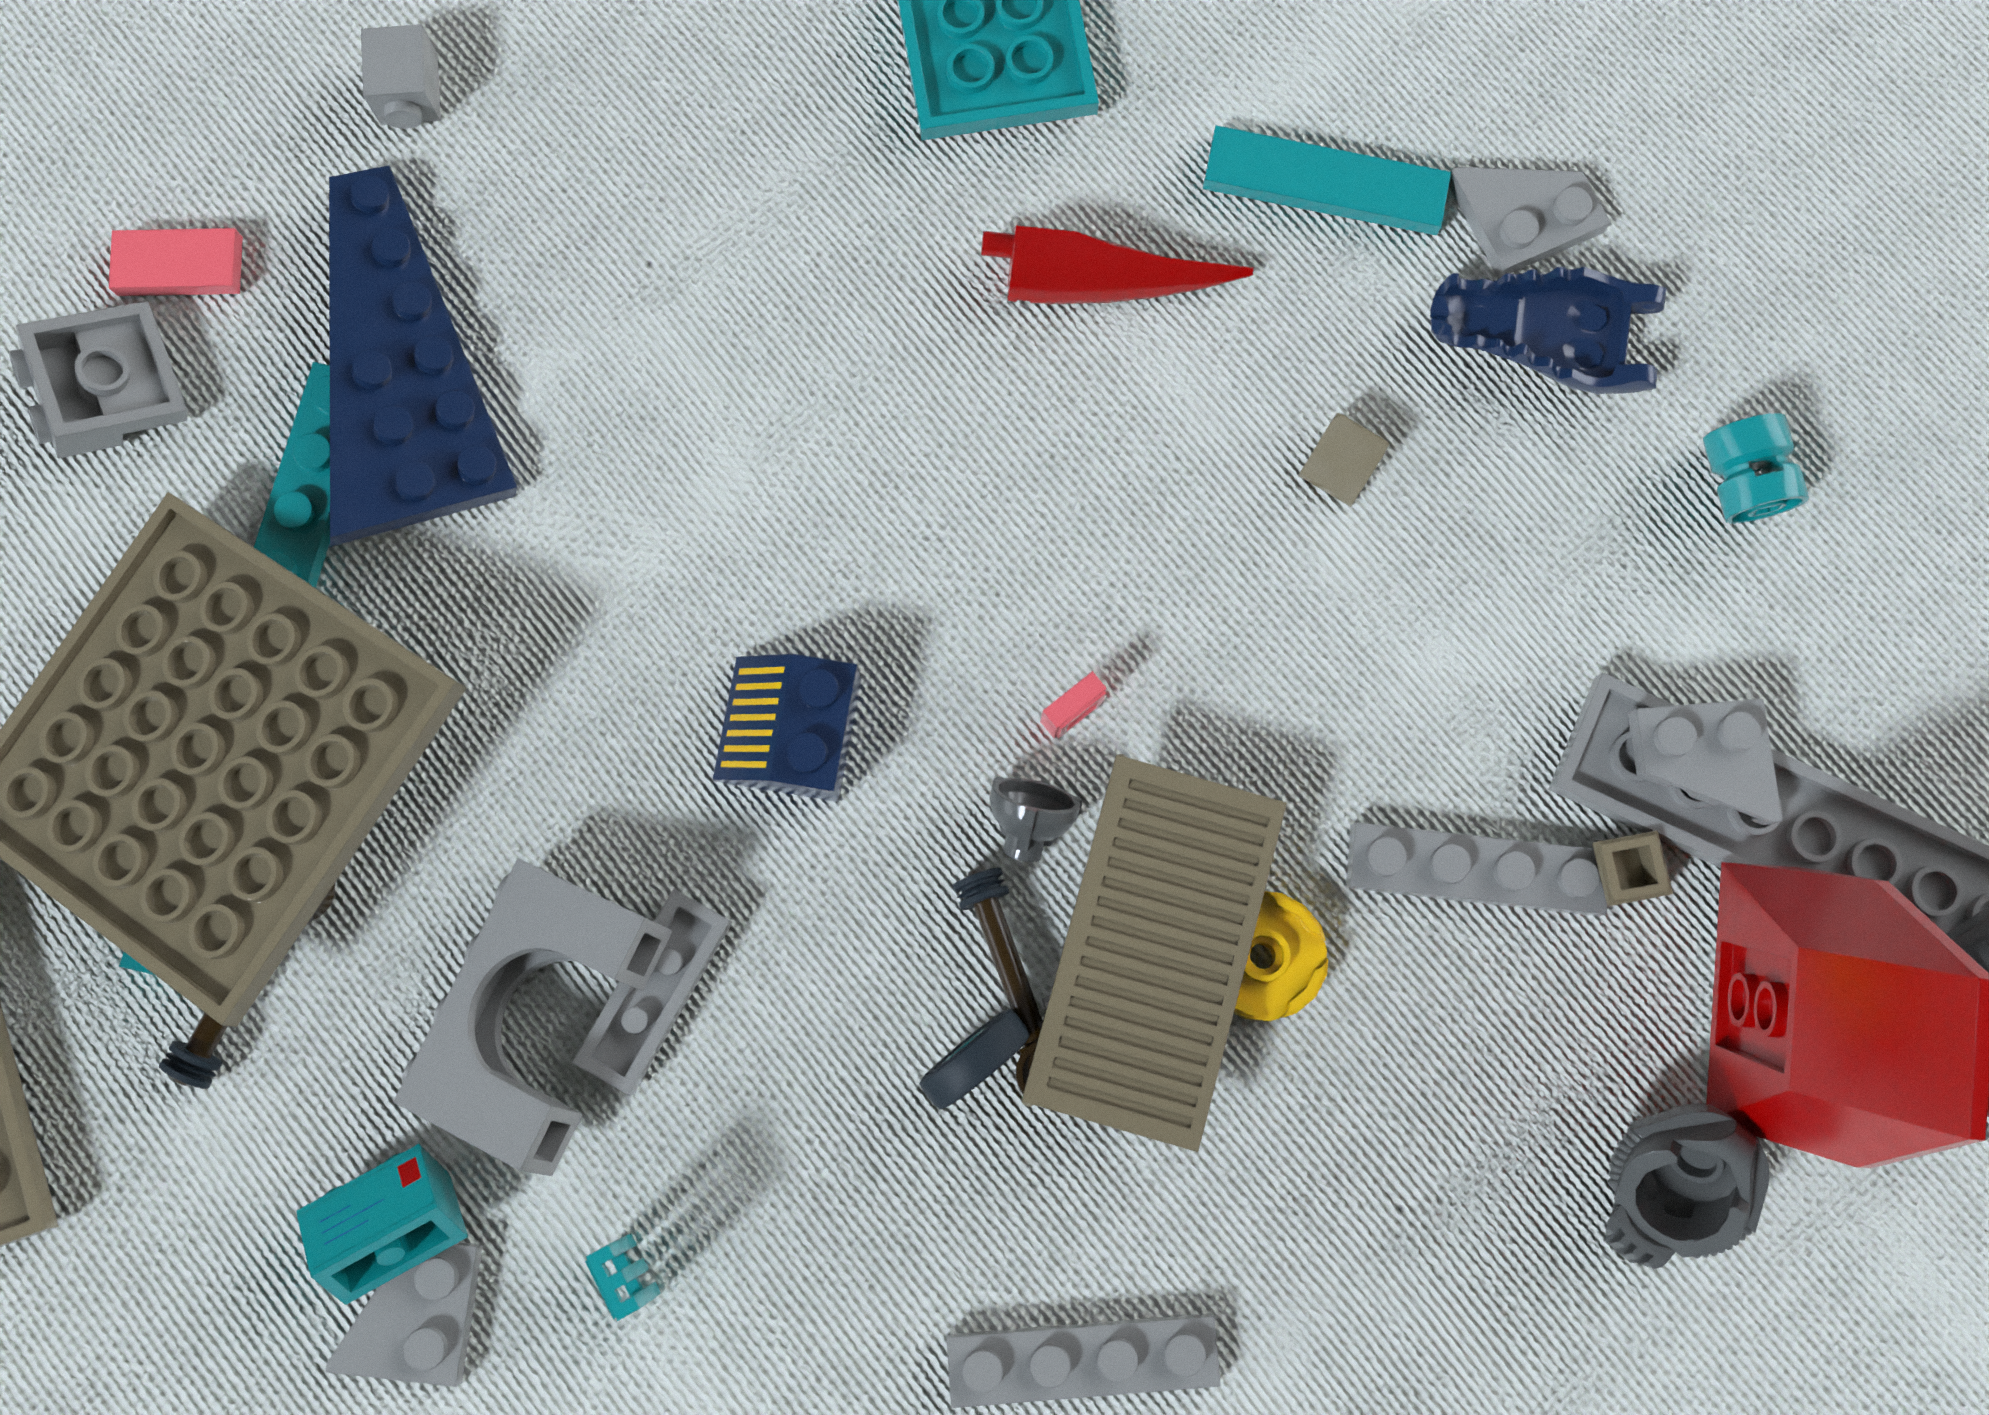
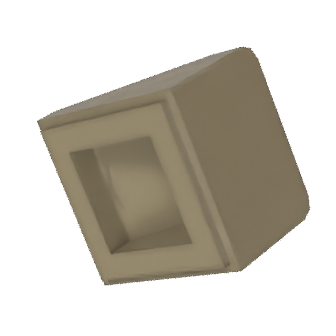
(1344, 459)
(1632, 868)

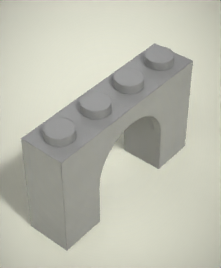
(461, 1067)

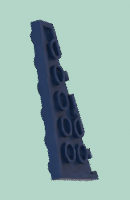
(402, 397)

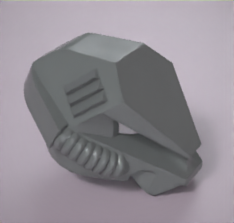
(1685, 1185)

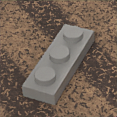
(639, 1021)

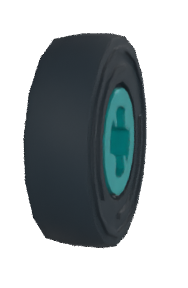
(974, 1059)

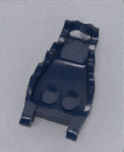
(1555, 322)

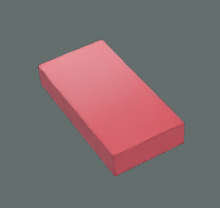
(175, 262)

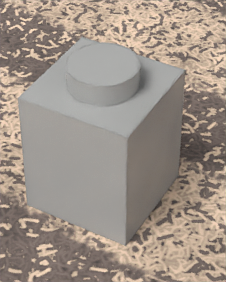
(400, 75)

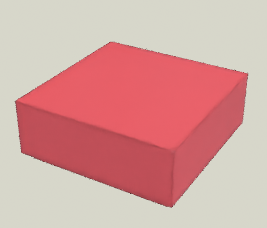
(1073, 706)

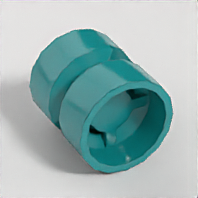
(1751, 447)

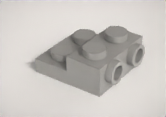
(96, 377)

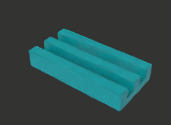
(626, 1275)

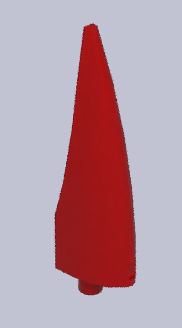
(1081, 269)

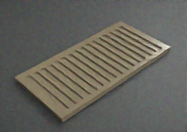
(1155, 953)

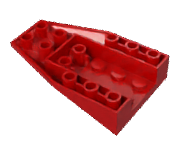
(1844, 1019)

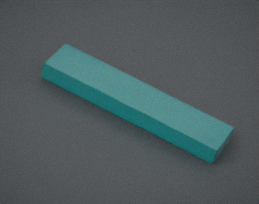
(1326, 180)

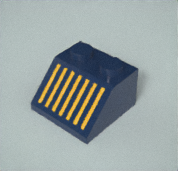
(788, 725)

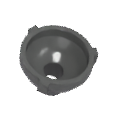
(1031, 815)

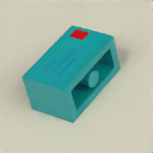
(380, 1224)

